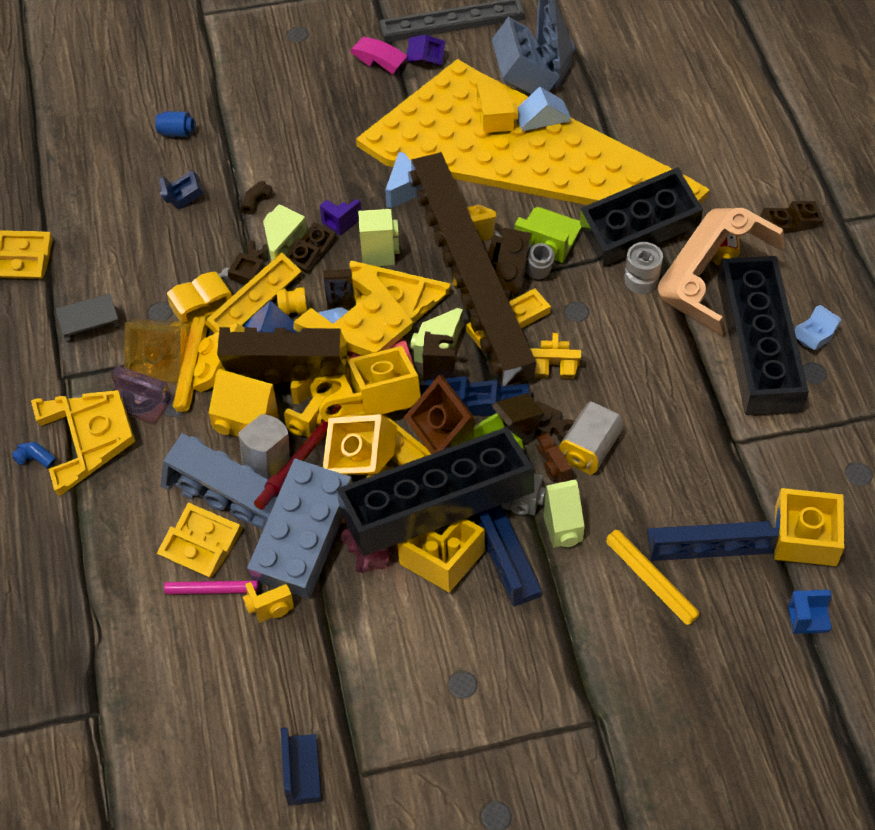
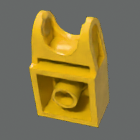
(372, 385)

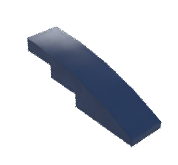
(480, 395)

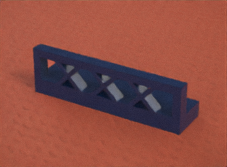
(711, 540)
(508, 556)

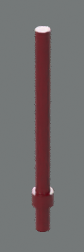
(275, 482)

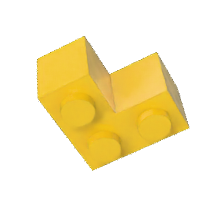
(446, 556)

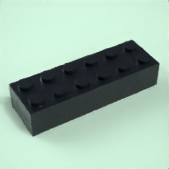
(762, 336)
(435, 490)

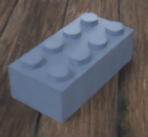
(299, 529)

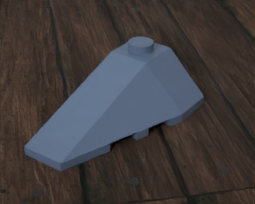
(554, 38)

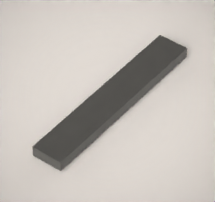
(450, 19)

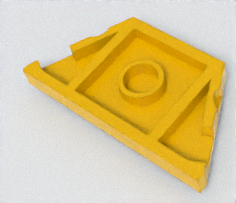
(412, 292)

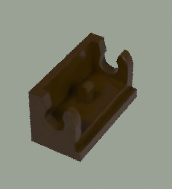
(435, 359)

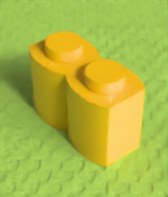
(198, 297)

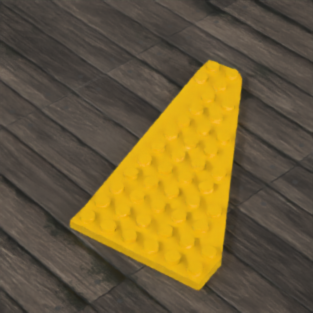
(549, 161)

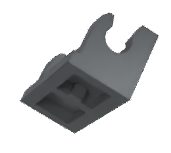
(87, 315)

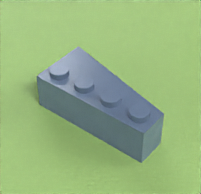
(215, 479)

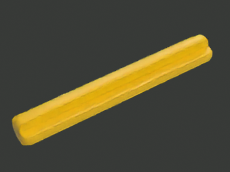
(185, 382)
(652, 577)

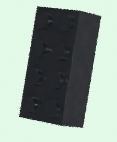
(640, 213)

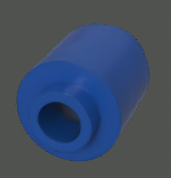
(175, 124)

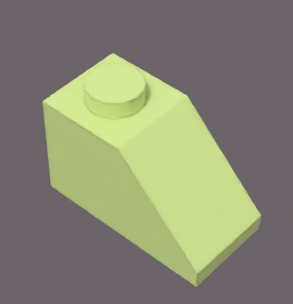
(282, 230)
(445, 324)
(564, 514)

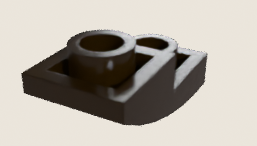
(795, 218)
(312, 247)

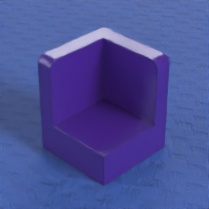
(425, 49)
(340, 217)

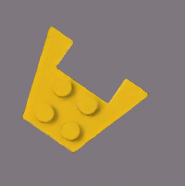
(372, 323)
(97, 428)

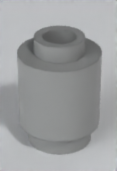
(539, 261)

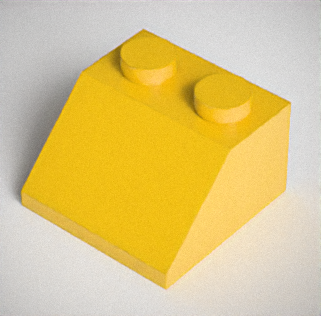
(239, 401)
(359, 444)

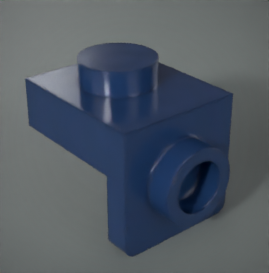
(182, 190)

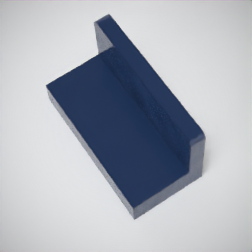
(300, 768)

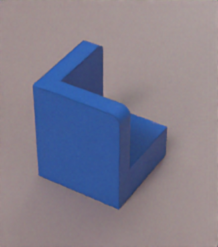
(810, 611)

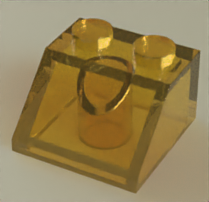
(155, 347)

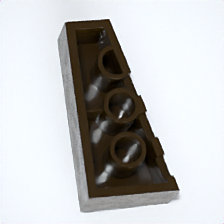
(283, 354)

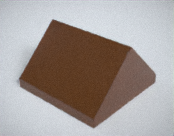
(441, 417)

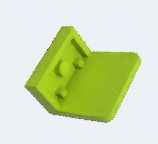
(551, 229)

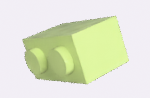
(377, 237)

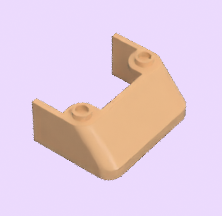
(681, 282)

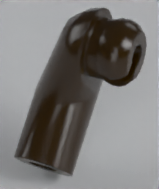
(253, 194)

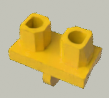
(556, 353)

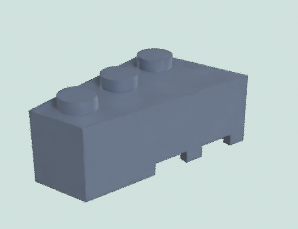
(520, 59)

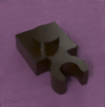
(248, 265)
(552, 422)

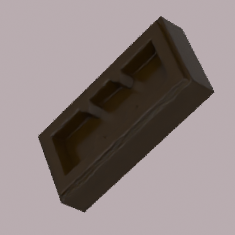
(339, 289)

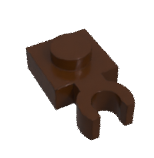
(556, 463)

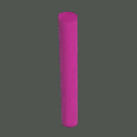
(208, 587)

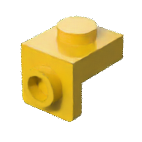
(308, 421)
(269, 604)

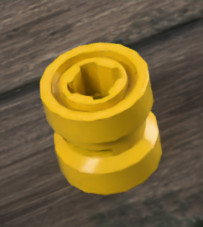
(292, 301)

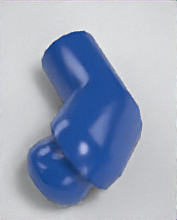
(33, 451)

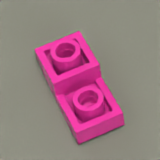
(373, 50)

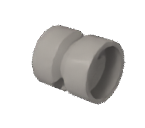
(643, 267)

